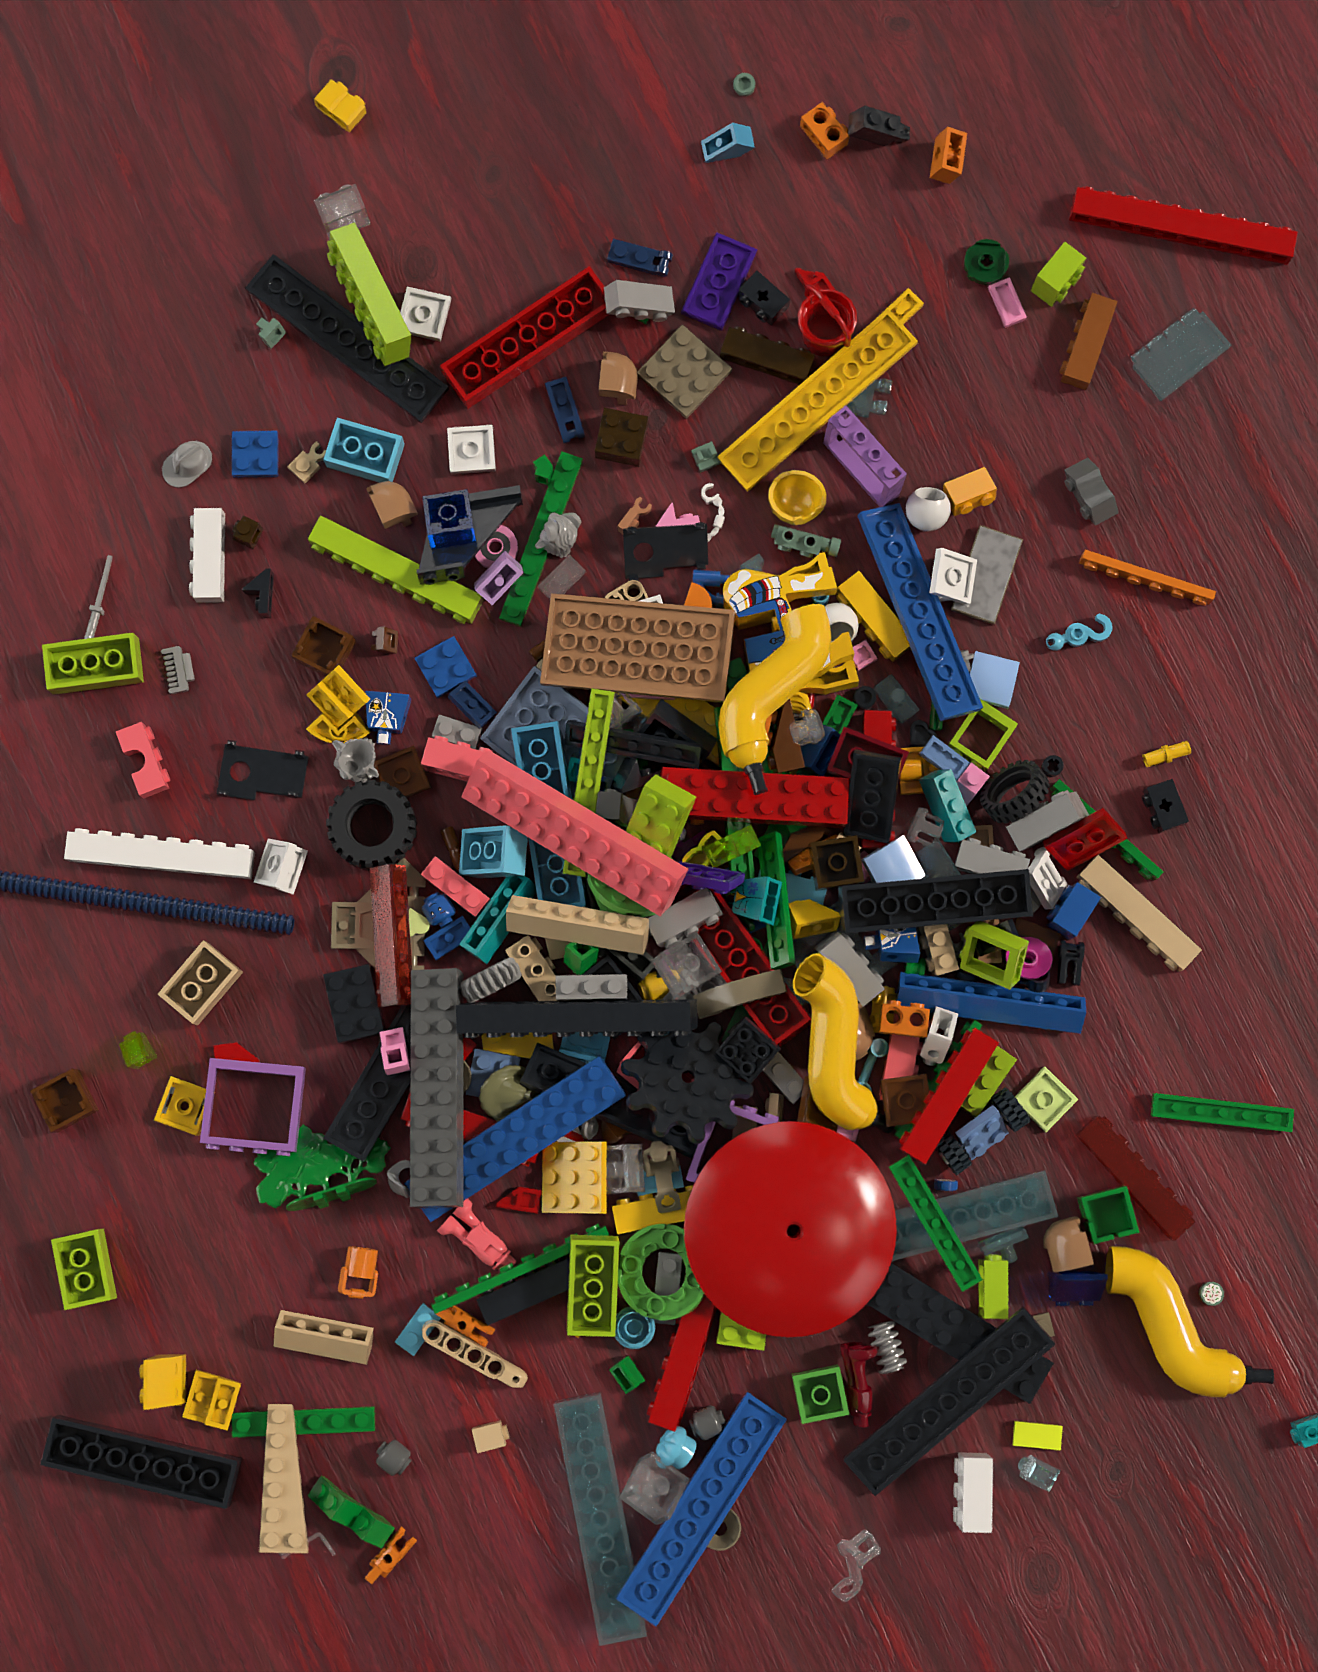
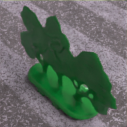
(313, 1165)

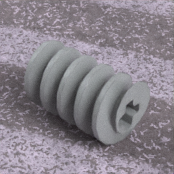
(887, 1347)

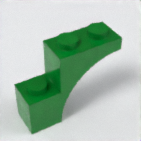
(348, 1512)

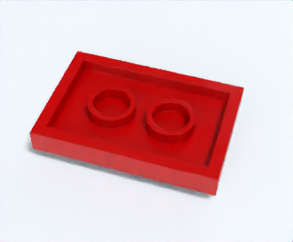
(1085, 839)

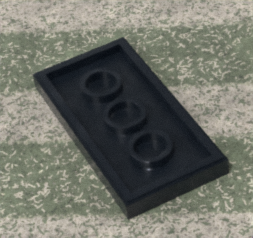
(872, 796)

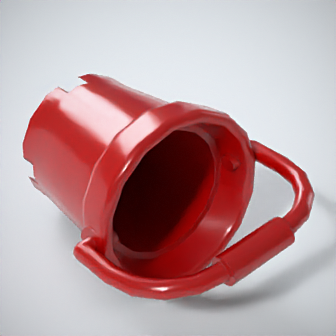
(826, 320)

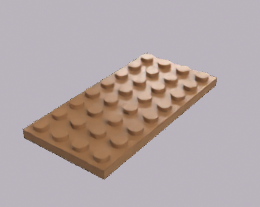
(637, 647)

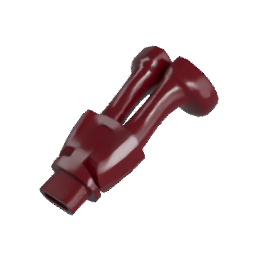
(858, 1391)

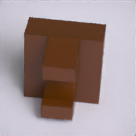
(385, 640)

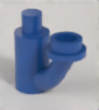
(711, 579)

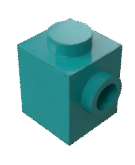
(1305, 1431)

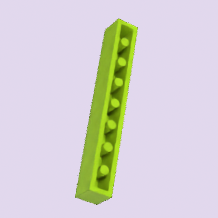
(394, 569)

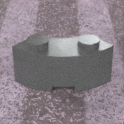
(1090, 491)
(615, 807)

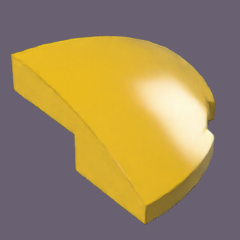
(351, 729)

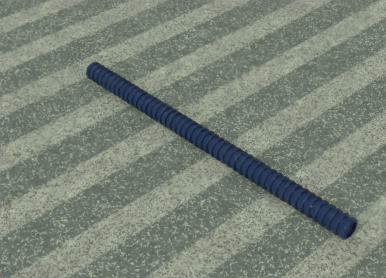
(146, 903)

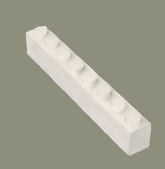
(158, 854)

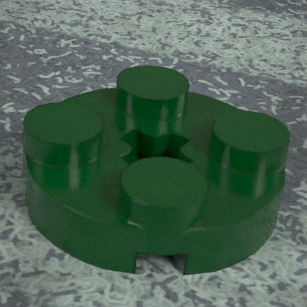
(978, 272)

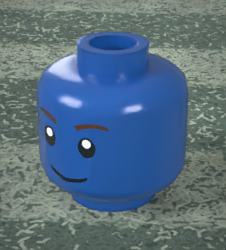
(438, 909)

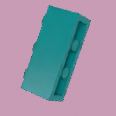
(948, 804)

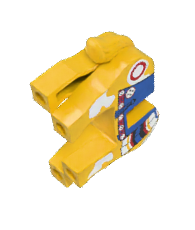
(766, 599)

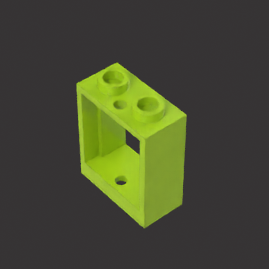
(996, 718)
(1015, 945)
(993, 1287)

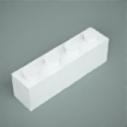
(208, 555)

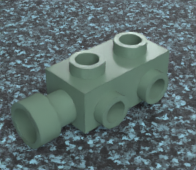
(798, 542)

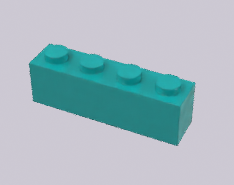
(491, 927)

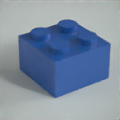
(1073, 910)

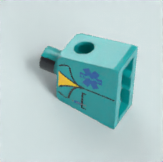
(756, 899)

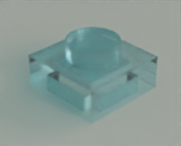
(753, 564)

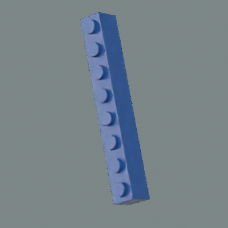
(994, 1002)

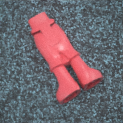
(479, 1239)

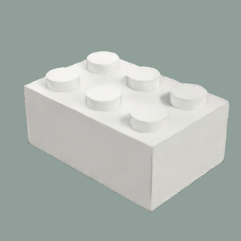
(973, 1492)

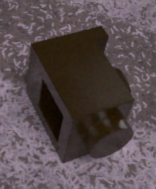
(247, 532)

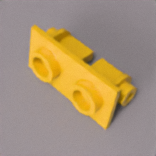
(887, 994)

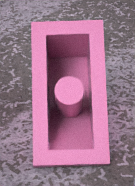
(971, 782)

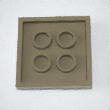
(684, 371)

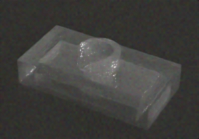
(562, 578)

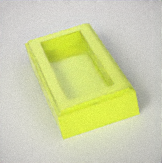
(1037, 1435)

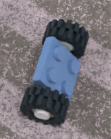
(982, 1131)

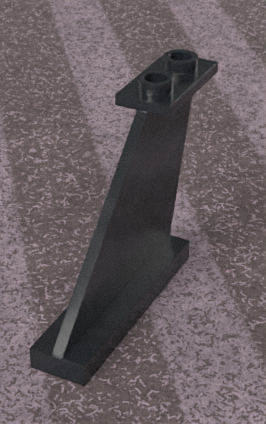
(489, 511)

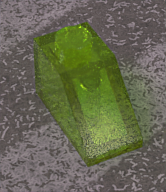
(732, 846)
(136, 1050)

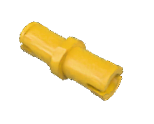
(1166, 753)

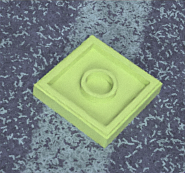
(1045, 1099)

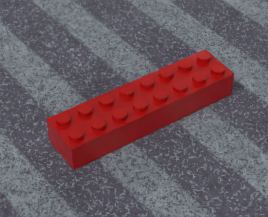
(526, 338)
(789, 798)
(741, 957)

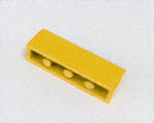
(874, 615)
(644, 1213)

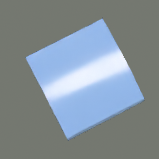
(994, 678)
(893, 862)

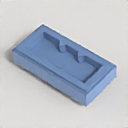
(943, 757)

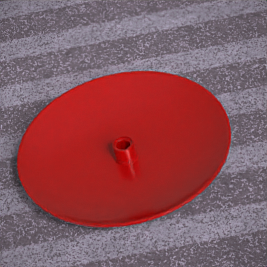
(742, 1217)

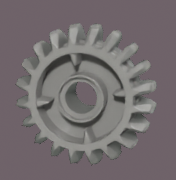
(490, 980)

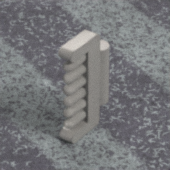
(182, 666)

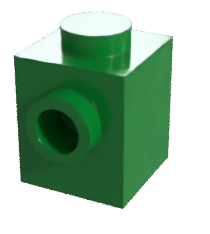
(580, 957)

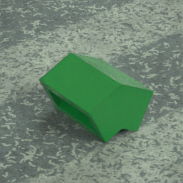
(543, 470)
(627, 1374)

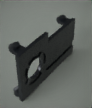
(671, 548)
(269, 772)

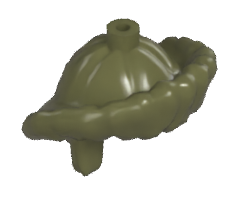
(503, 1093)

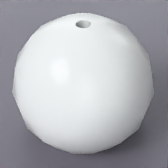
(928, 508)
(841, 620)

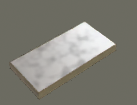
(995, 559)

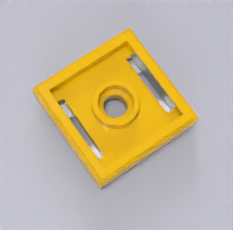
(173, 1114)

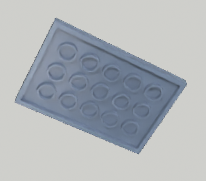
(538, 705)

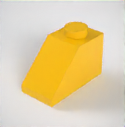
(811, 918)

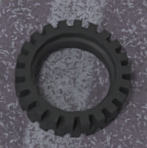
(1022, 802)

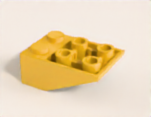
(163, 1381)

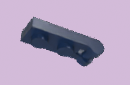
(639, 257)
(564, 409)

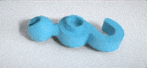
(1078, 634)

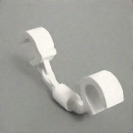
(717, 501)

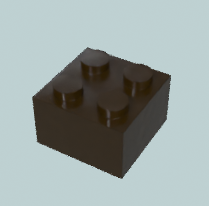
(621, 437)
(836, 863)

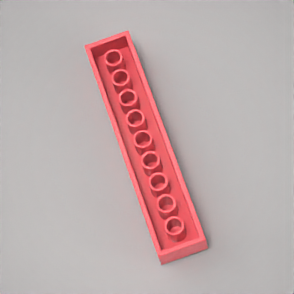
(574, 833)

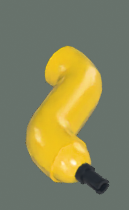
(770, 686)
(834, 1045)
(1172, 1330)

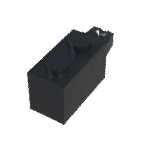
(877, 126)

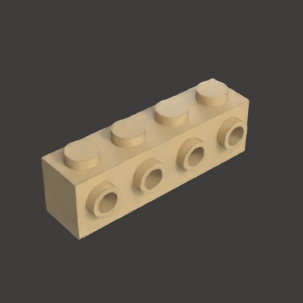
(938, 948)
(534, 968)
(323, 1337)

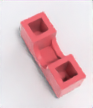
(151, 777)
(455, 887)

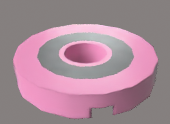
(506, 539)

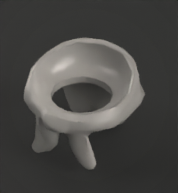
(393, 1178)

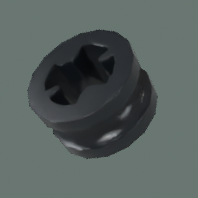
(1059, 767)

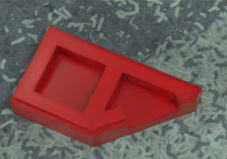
(815, 278)
(233, 1051)
(522, 1200)

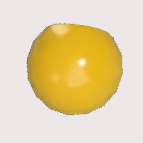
(796, 497)

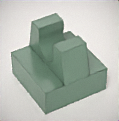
(270, 332)
(705, 456)

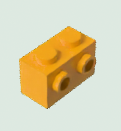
(970, 491)

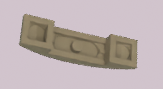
(740, 992)

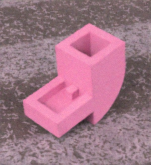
(395, 1051)

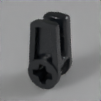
(1076, 958)

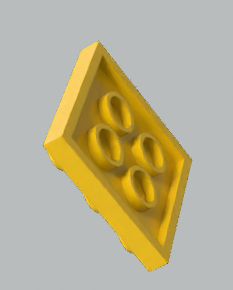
(574, 1177)

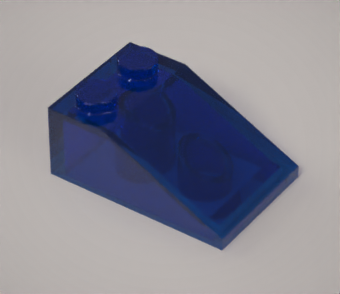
(1076, 1286)

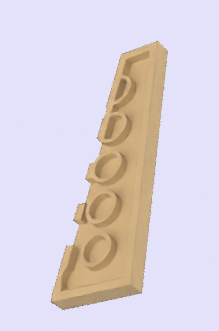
(282, 1502)

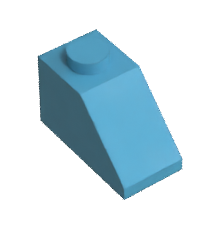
(728, 143)

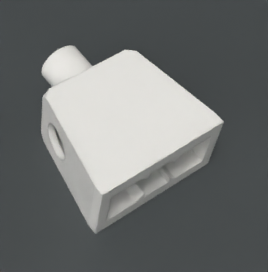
(936, 1045)

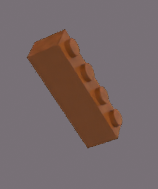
(1088, 341)

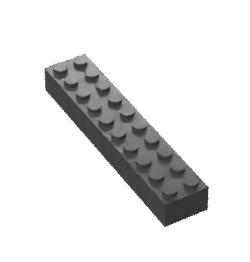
(436, 1090)

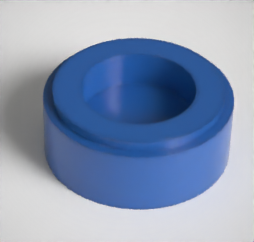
(946, 1184)

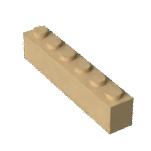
(1138, 914)
(577, 924)

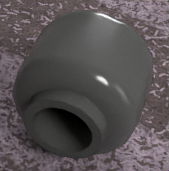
(707, 1422)
(393, 1457)

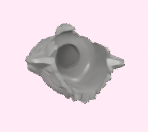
(559, 533)
(355, 759)

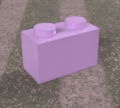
(498, 578)

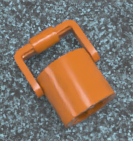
(361, 1264)

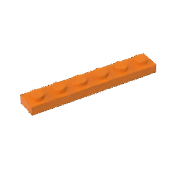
(1155, 581)

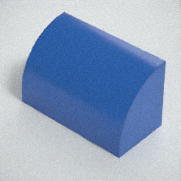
(818, 755)

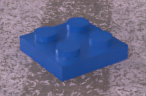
(254, 454)
(445, 667)

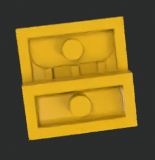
(338, 696)
(211, 1400)

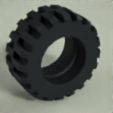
(349, 803)

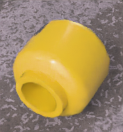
(652, 987)

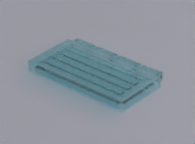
(1181, 355)

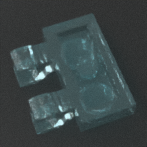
(863, 403)

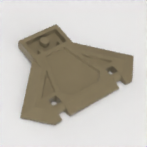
(354, 921)

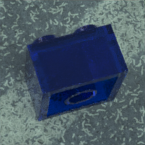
(449, 519)

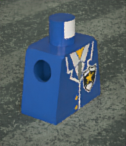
(386, 714)
(895, 944)

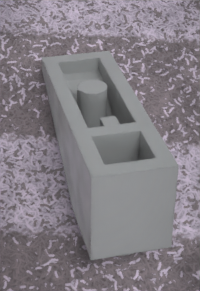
(668, 1277)

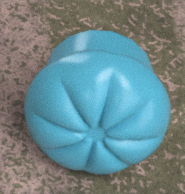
(633, 1329)
(676, 1448)

